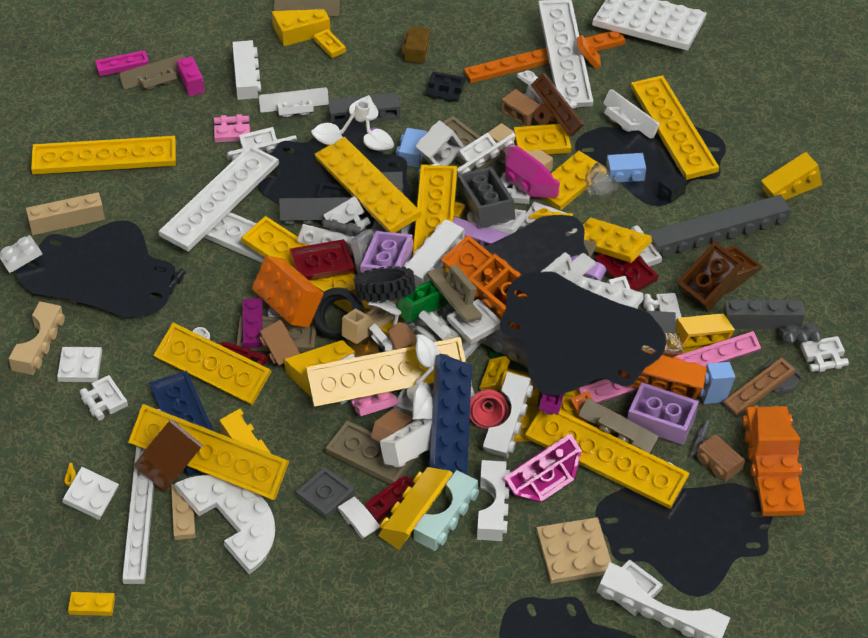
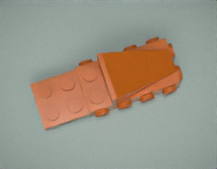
(487, 272)
(774, 460)

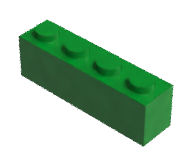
(424, 298)

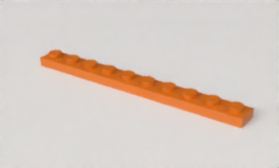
(534, 58)

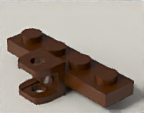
(554, 107)

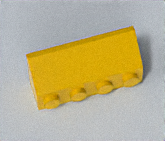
(414, 506)

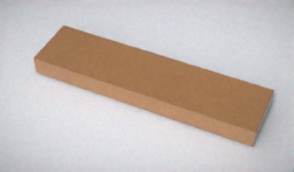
(759, 387)

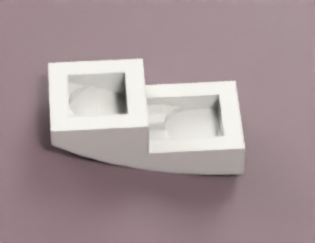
(359, 517)

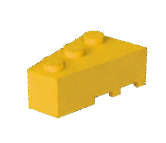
(299, 25)
(793, 178)
(703, 331)
(296, 365)
(235, 428)

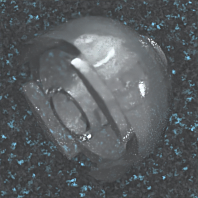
(599, 182)

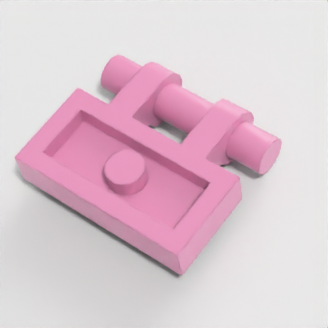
(229, 133)
(373, 403)

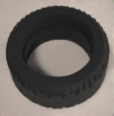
(328, 298)

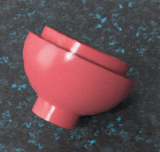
(491, 416)

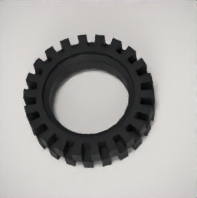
(384, 284)

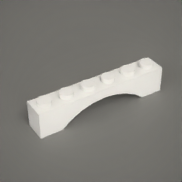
(621, 587)

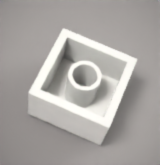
(439, 145)

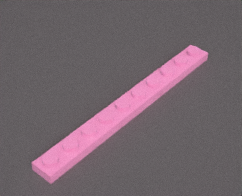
(715, 353)

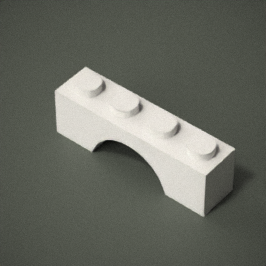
(501, 438)
(491, 519)

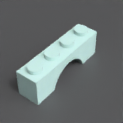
(433, 529)

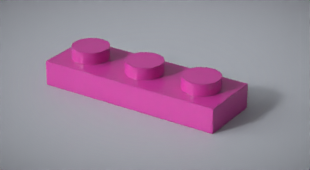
(121, 63)

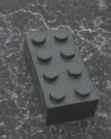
(486, 197)

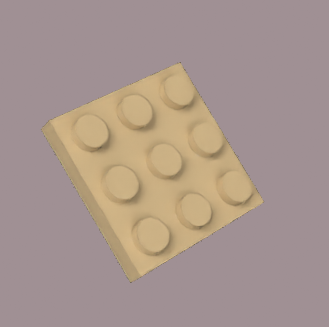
(574, 550)

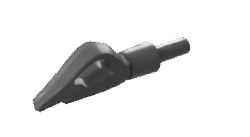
(700, 438)

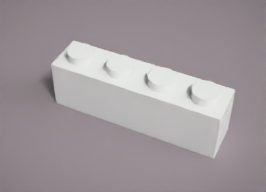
(245, 70)
(435, 247)
(407, 443)

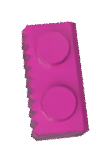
(190, 76)

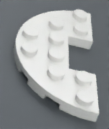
(243, 510)

